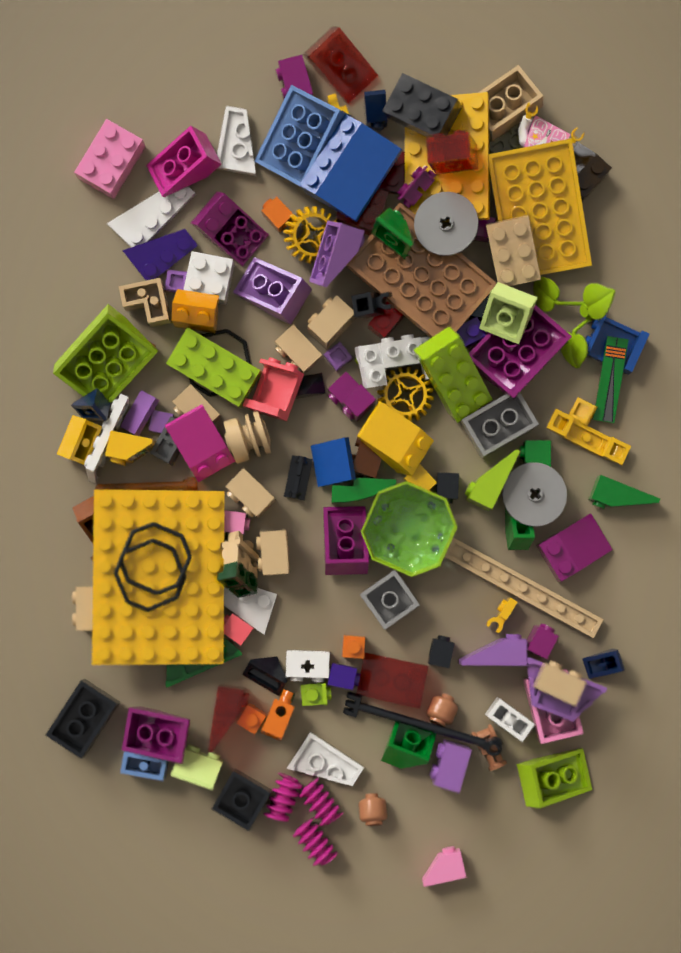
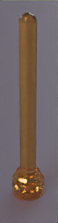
(188, 484)

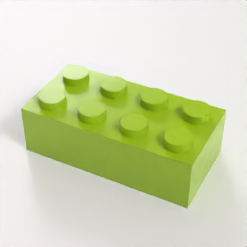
(214, 367)
(453, 374)

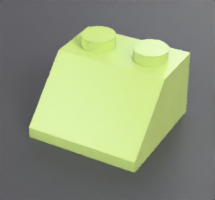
(508, 312)
(199, 767)

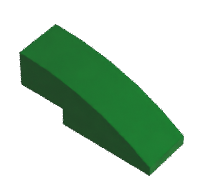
(362, 489)

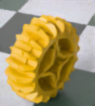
(306, 226)
(400, 386)

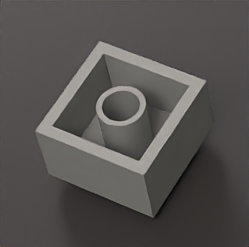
(389, 599)

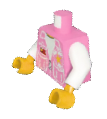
(538, 131)

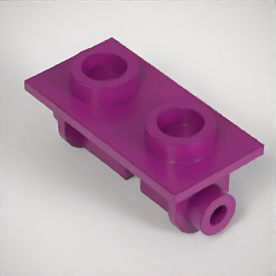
(410, 192)

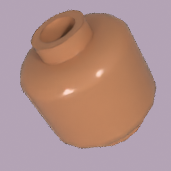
(442, 710)
(373, 810)

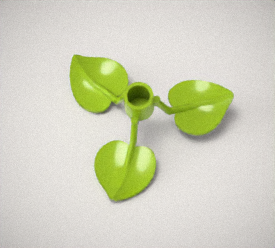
(595, 305)

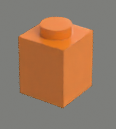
(276, 213)
(353, 646)
(251, 718)

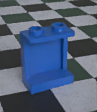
(607, 327)

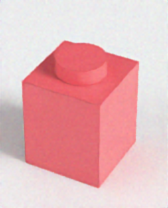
(236, 628)

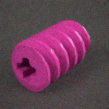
(283, 798)
(320, 803)
(314, 843)

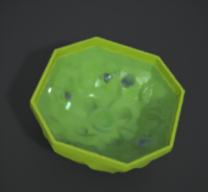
(409, 528)

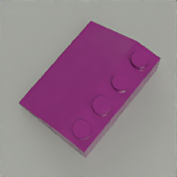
(514, 365)

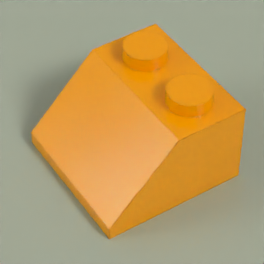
(195, 310)

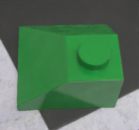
(393, 231)
(408, 746)

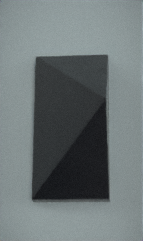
(311, 386)
(266, 673)

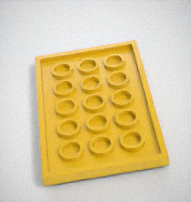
(470, 183)
(545, 187)

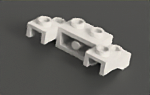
(388, 354)

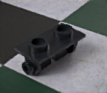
(298, 477)

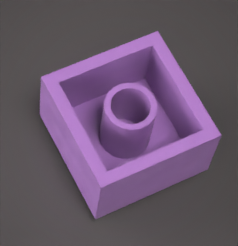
(451, 765)

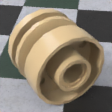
(247, 437)

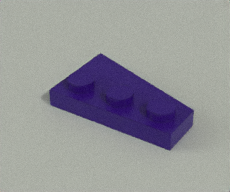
(160, 254)

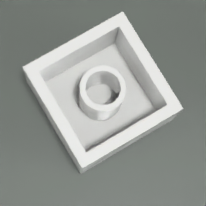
(209, 275)

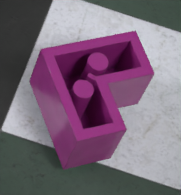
(351, 396)

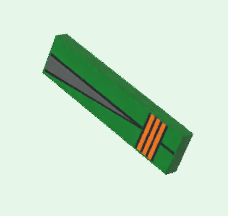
(610, 379)

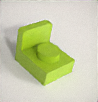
(315, 694)

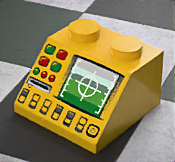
(127, 447)

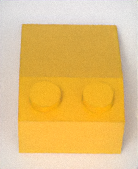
(395, 439)

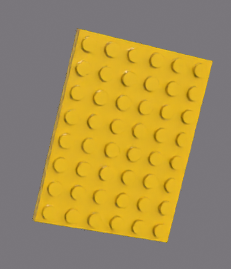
(182, 630)

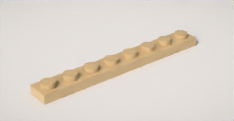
(523, 588)

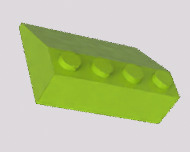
(105, 356)

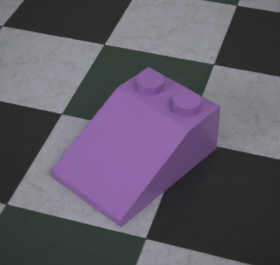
(336, 250)
(273, 290)
(503, 651)

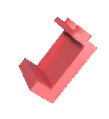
(275, 389)

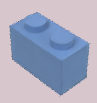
(144, 766)

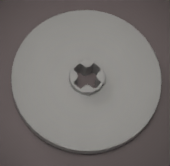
(438, 209)
(551, 494)

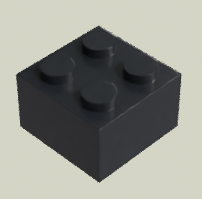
(241, 799)

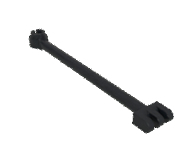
(357, 706)

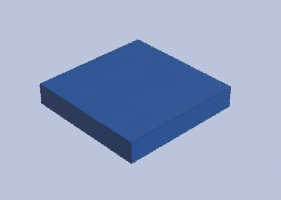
(333, 462)

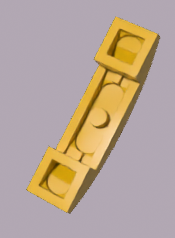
(588, 438)

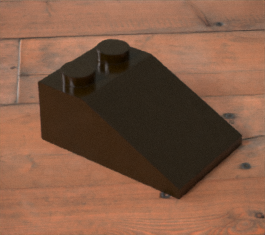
(590, 169)

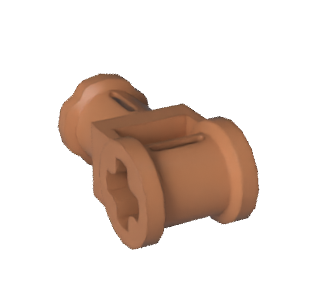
(499, 760)

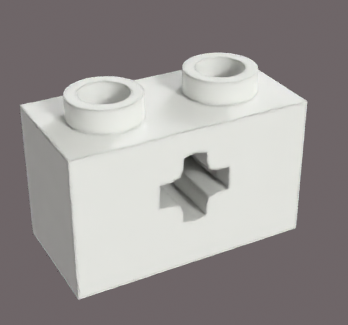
(296, 658)
(509, 719)

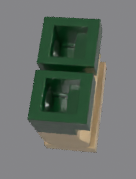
(239, 566)

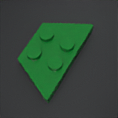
(180, 672)

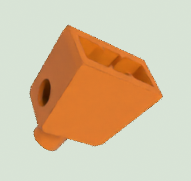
(274, 724)

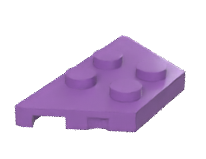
(555, 705)

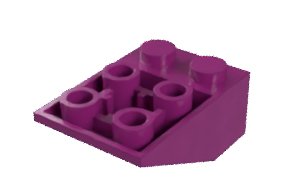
(229, 228)

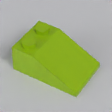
(487, 488)
(554, 778)

